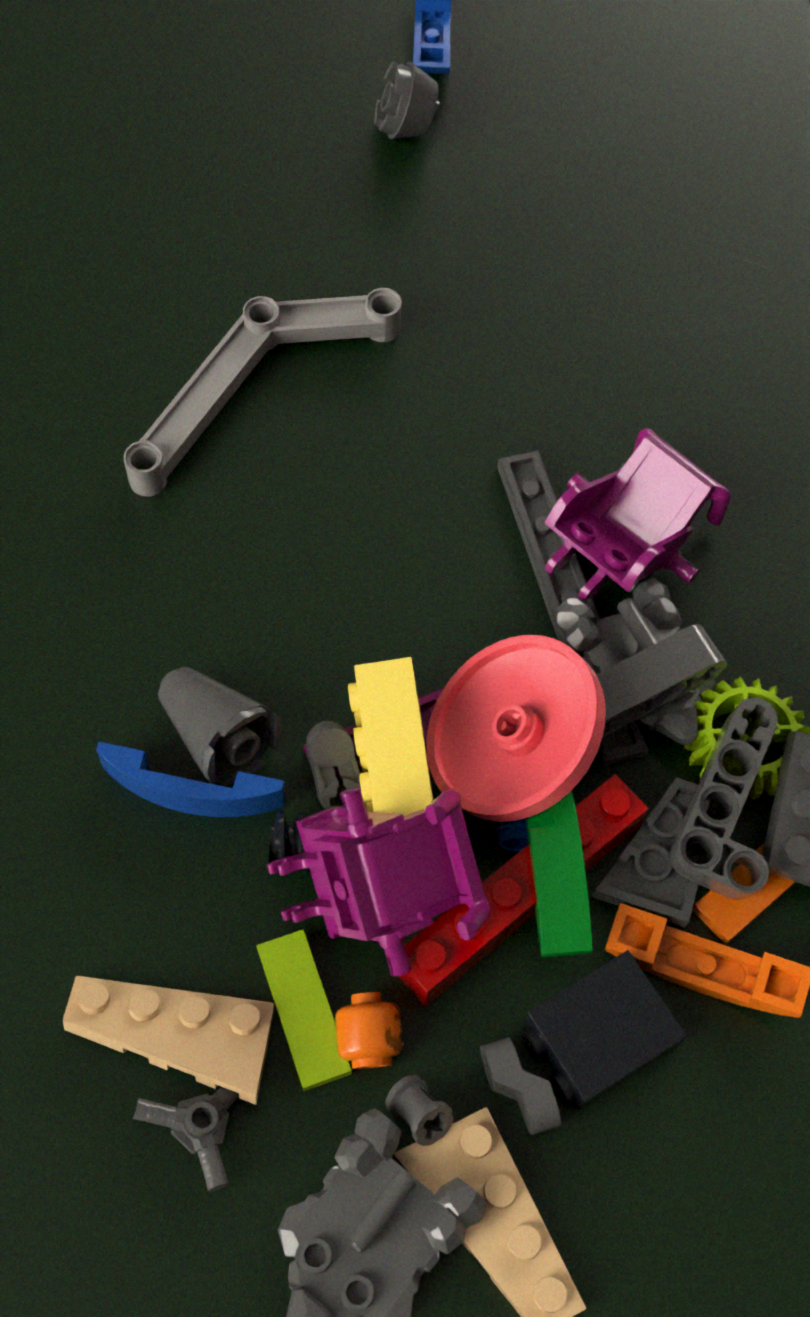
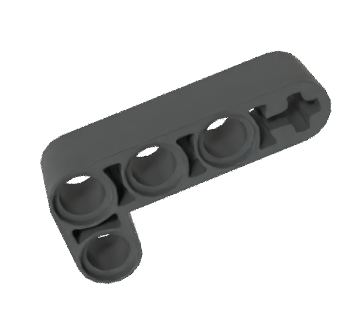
(658, 676)
(731, 794)

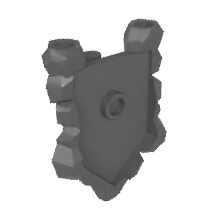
(617, 637)
(370, 1230)

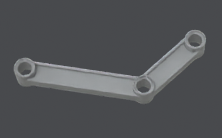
(236, 355)

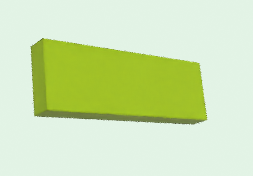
(303, 1009)

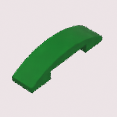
(559, 880)

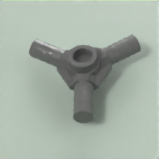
(198, 1126)

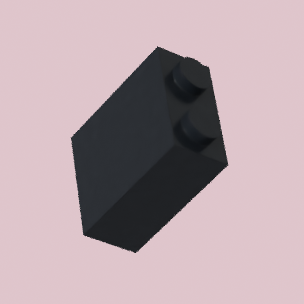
(601, 1031)

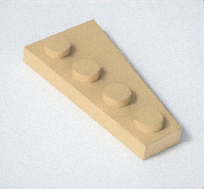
(195, 1032)

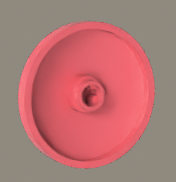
(516, 728)

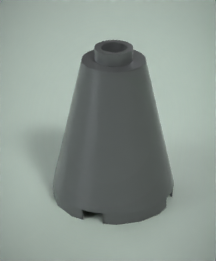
(218, 724)

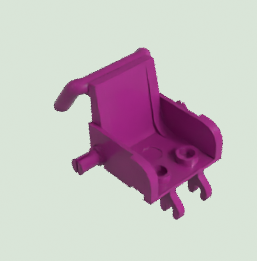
(635, 516)
(387, 872)

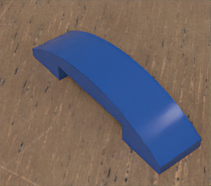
(432, 36)
(249, 795)

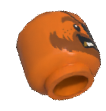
(369, 1031)

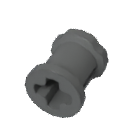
(420, 1111)

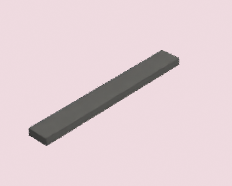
(531, 502)

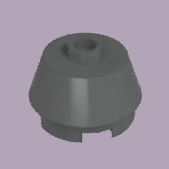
(407, 102)

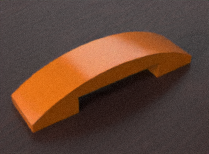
(709, 967)

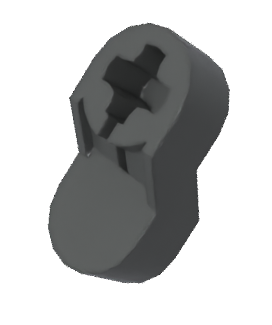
(328, 748)
(532, 1092)

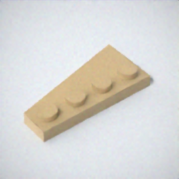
(511, 1233)

